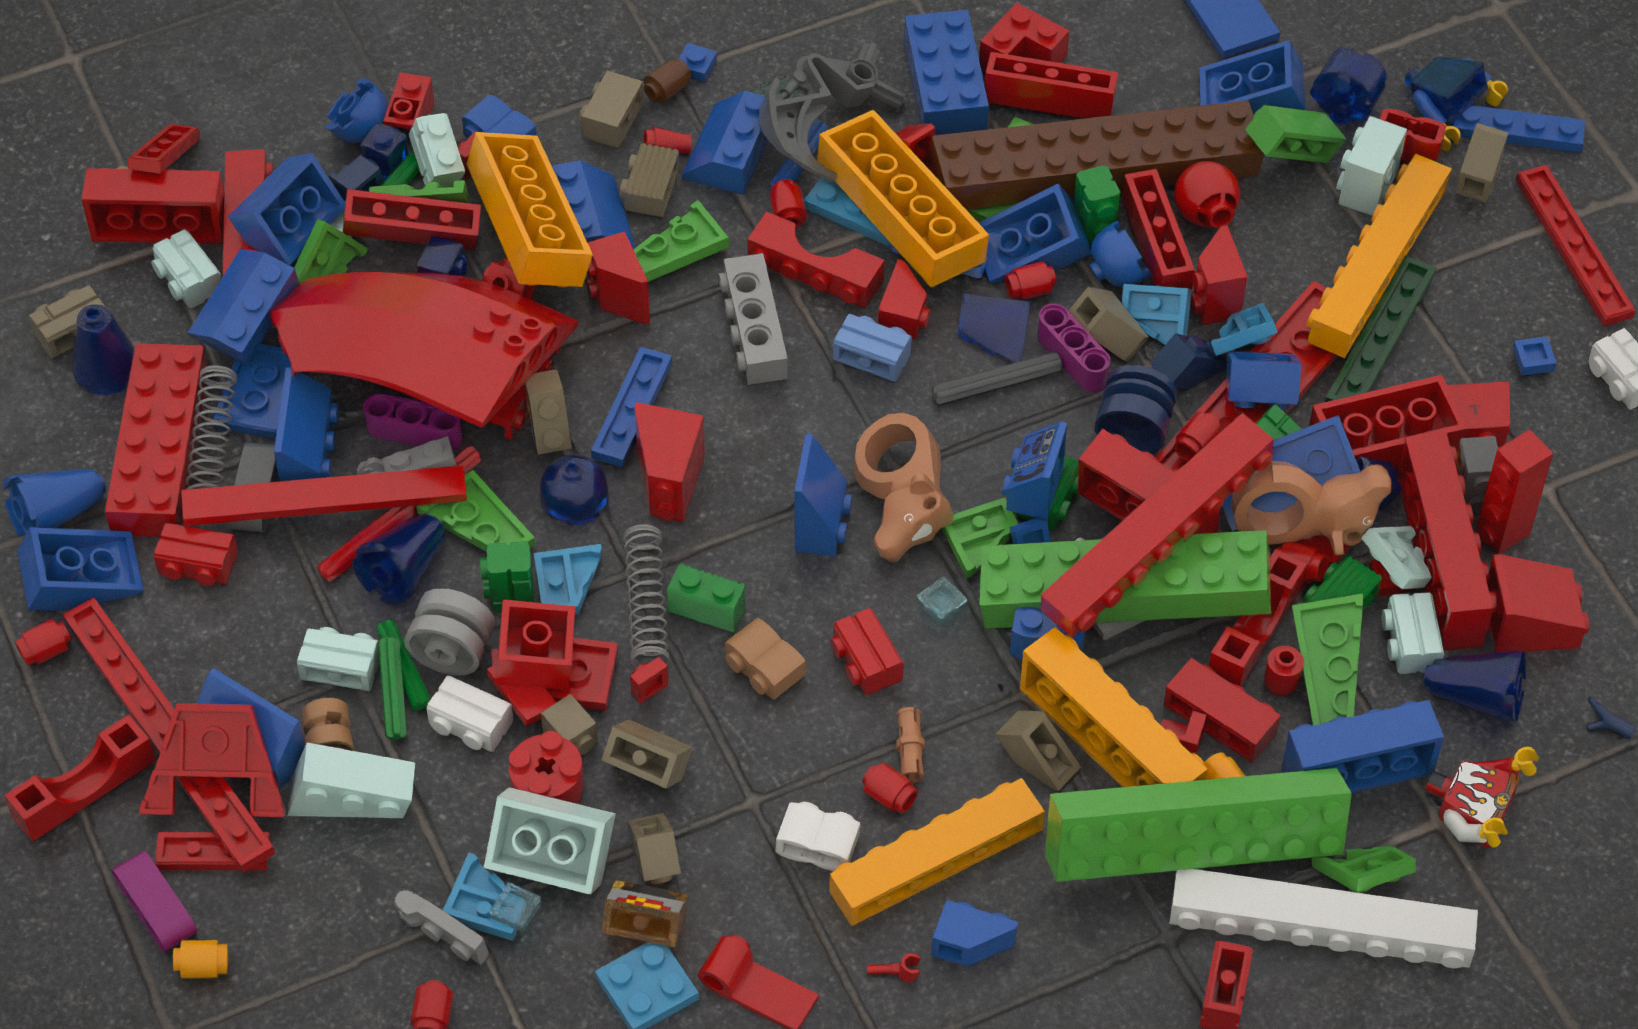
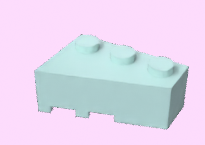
(349, 784)

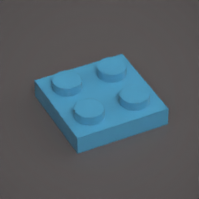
(646, 985)

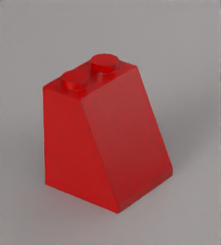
(669, 457)
(1535, 606)

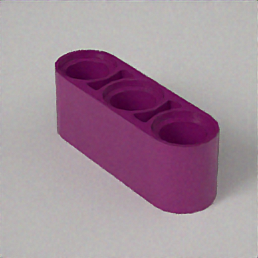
(1079, 351)
(409, 421)
(154, 901)

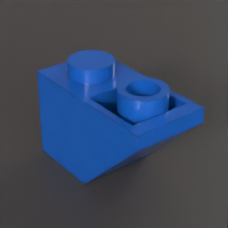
(971, 935)

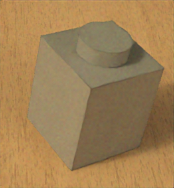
(571, 723)

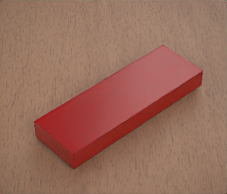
(196, 852)

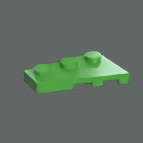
(681, 244)
(480, 518)

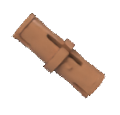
(910, 743)

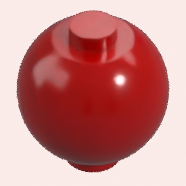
(1207, 194)

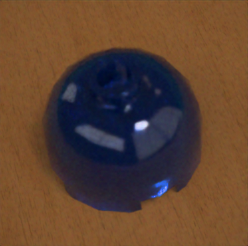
(573, 489)

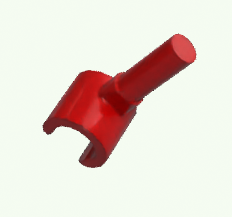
(903, 972)

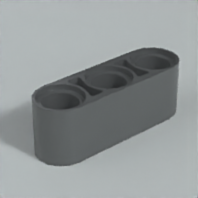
(255, 467)

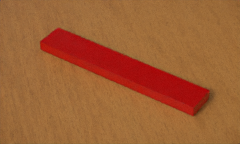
(1575, 245)

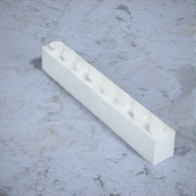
(1324, 917)

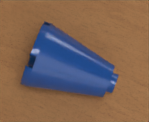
(51, 497)

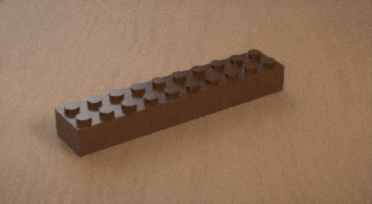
(1024, 160)

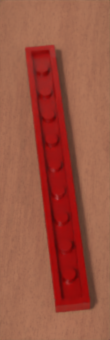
(153, 714)

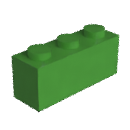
(1295, 134)

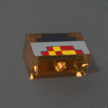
(645, 913)

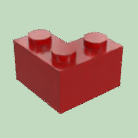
(1025, 35)

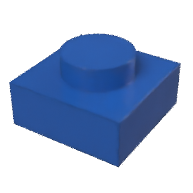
(699, 61)
(1534, 355)
(1031, 531)

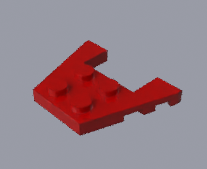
(214, 743)

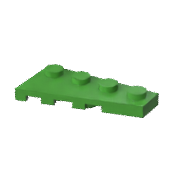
(1330, 648)

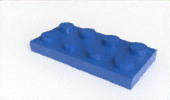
(1317, 450)

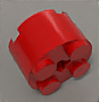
(547, 767)

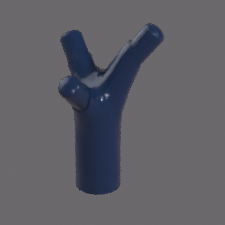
(1609, 720)

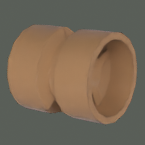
(327, 723)

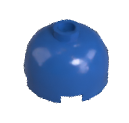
(357, 113)
(1117, 258)

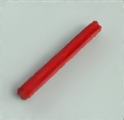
(393, 517)

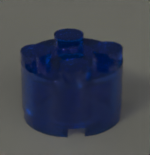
(1349, 85)

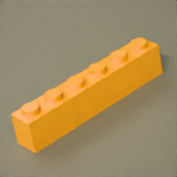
(936, 851)

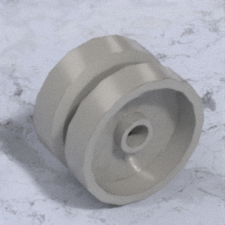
(449, 631)

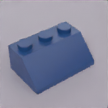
(729, 144)
(593, 200)
(286, 207)
(240, 306)
(305, 429)
(279, 729)

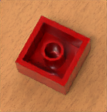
(535, 644)

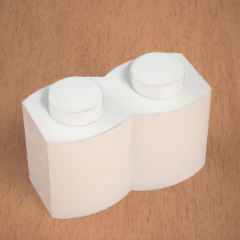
(817, 836)

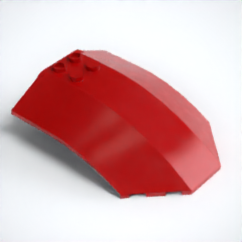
(421, 334)

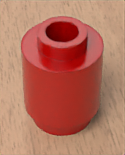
(788, 201)
(1030, 281)
(1196, 435)
(1316, 561)
(43, 642)
(1283, 670)
(889, 788)
(432, 1006)

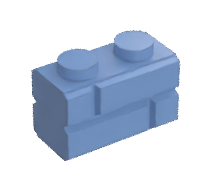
(872, 347)

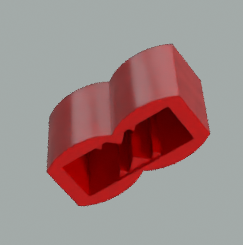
(1422, 137)

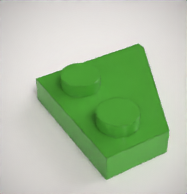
(977, 528)

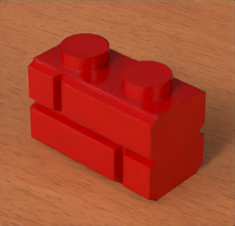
(195, 554)
(867, 651)
(1226, 986)

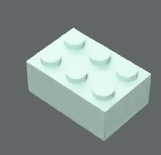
(549, 840)

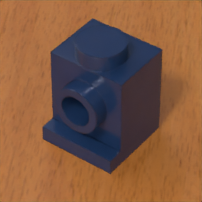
(357, 176)

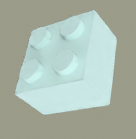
(1370, 165)

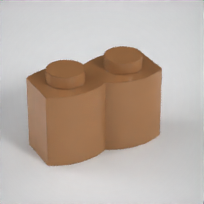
(765, 659)

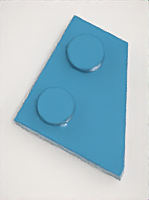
(1158, 309)
(1245, 327)
(567, 574)
(474, 897)

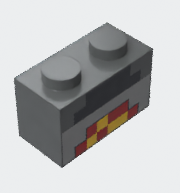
(1475, 464)

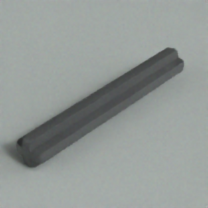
(996, 378)

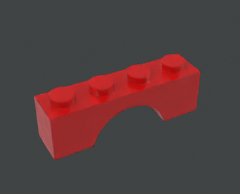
(850, 276)
(1245, 642)
(47, 802)

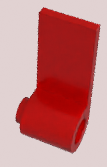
(736, 977)

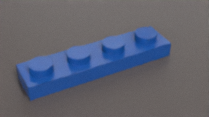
(1525, 127)
(641, 386)

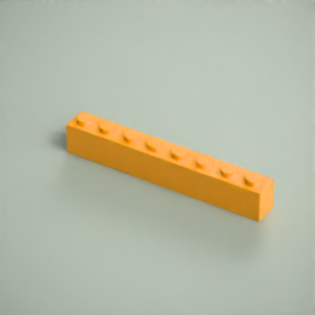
(1378, 256)

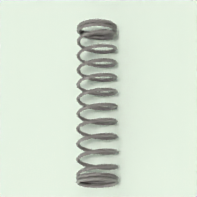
(212, 384)
(647, 546)

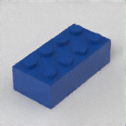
(946, 72)
(1370, 747)

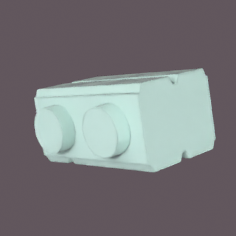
(436, 150)
(186, 268)
(1413, 632)
(339, 658)

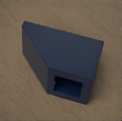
(1188, 361)

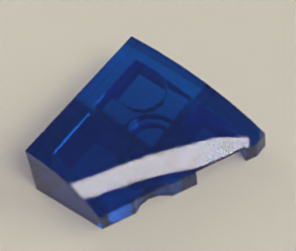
(995, 324)

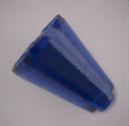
(101, 351)
(398, 558)
(1481, 682)

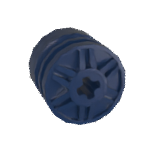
(1137, 406)

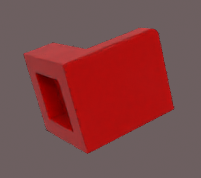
(1188, 735)

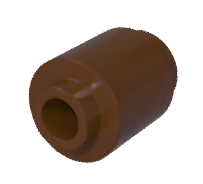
(667, 80)

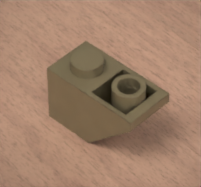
(1482, 162)
(1109, 322)

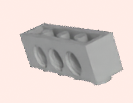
(754, 319)

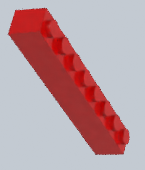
(1157, 526)

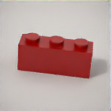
(1231, 713)

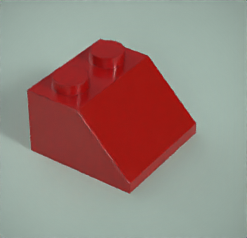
(618, 278)
(1218, 280)

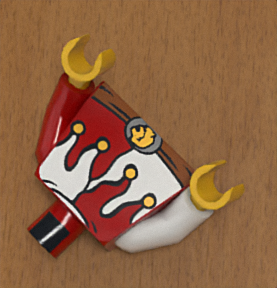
(1481, 796)

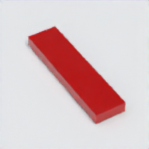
(164, 148)

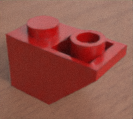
(410, 100)

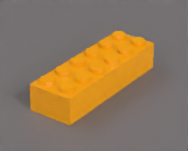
(903, 198)
(529, 210)
(1103, 716)

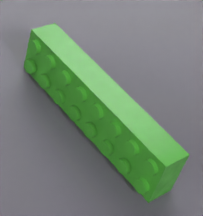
(1198, 579)
(1197, 824)

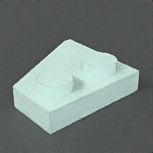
(1396, 553)

